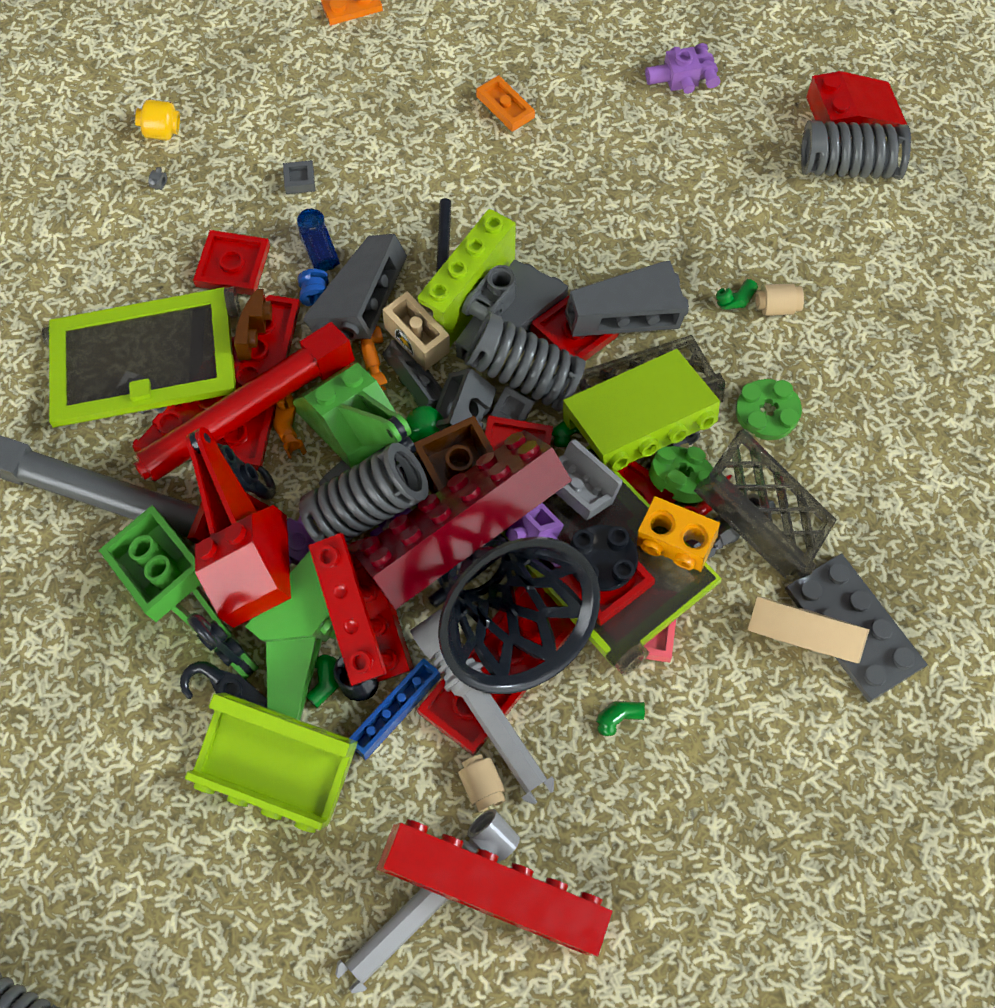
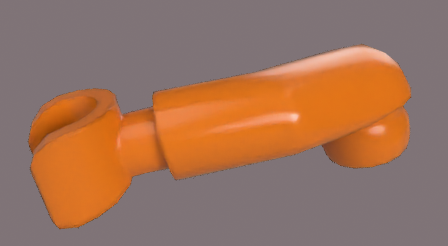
(371, 357)
(283, 424)

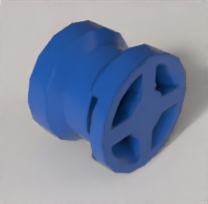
(313, 285)

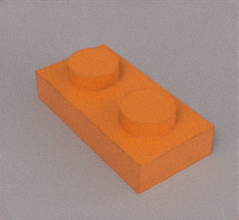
(345, 10)
(505, 103)

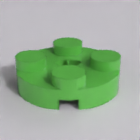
(776, 393)
(673, 465)

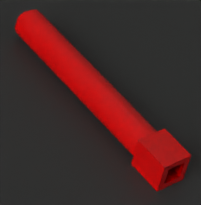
(320, 355)

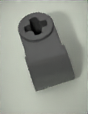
(488, 296)

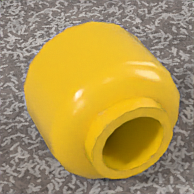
(158, 119)

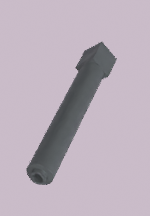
(23, 465)

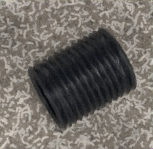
(358, 692)

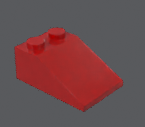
(853, 99)

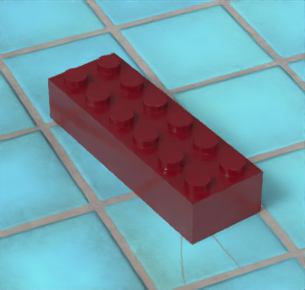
(462, 517)

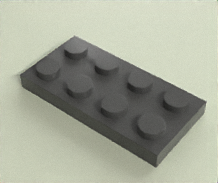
(842, 594)

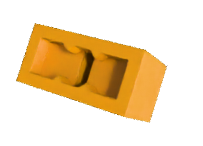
(682, 526)

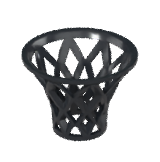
(515, 557)

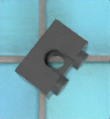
(464, 396)

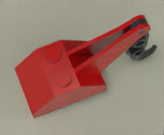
(247, 550)

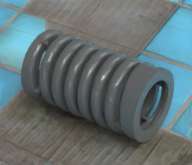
(857, 155)
(542, 384)
(364, 495)

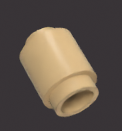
(779, 299)
(482, 782)

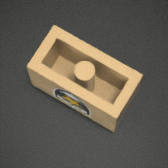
(416, 330)

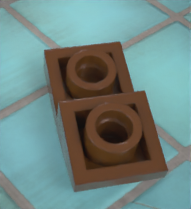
(251, 323)

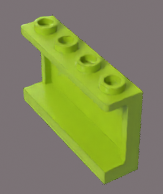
(485, 246)
(642, 410)
(272, 762)

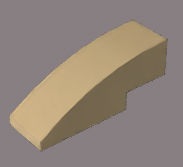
(808, 629)

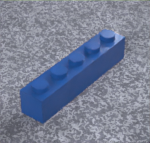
(395, 708)

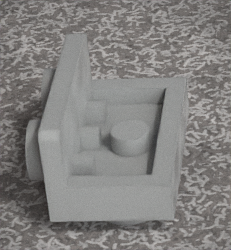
(592, 482)

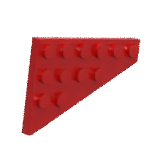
(252, 438)

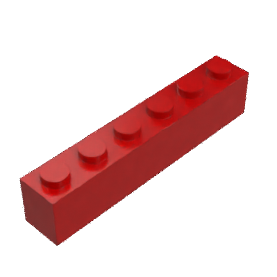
(495, 888)

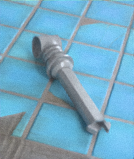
(486, 712)
(486, 833)

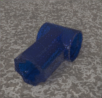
(317, 240)

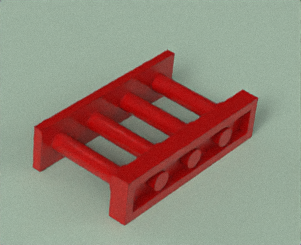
(360, 614)

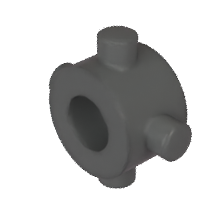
(157, 179)

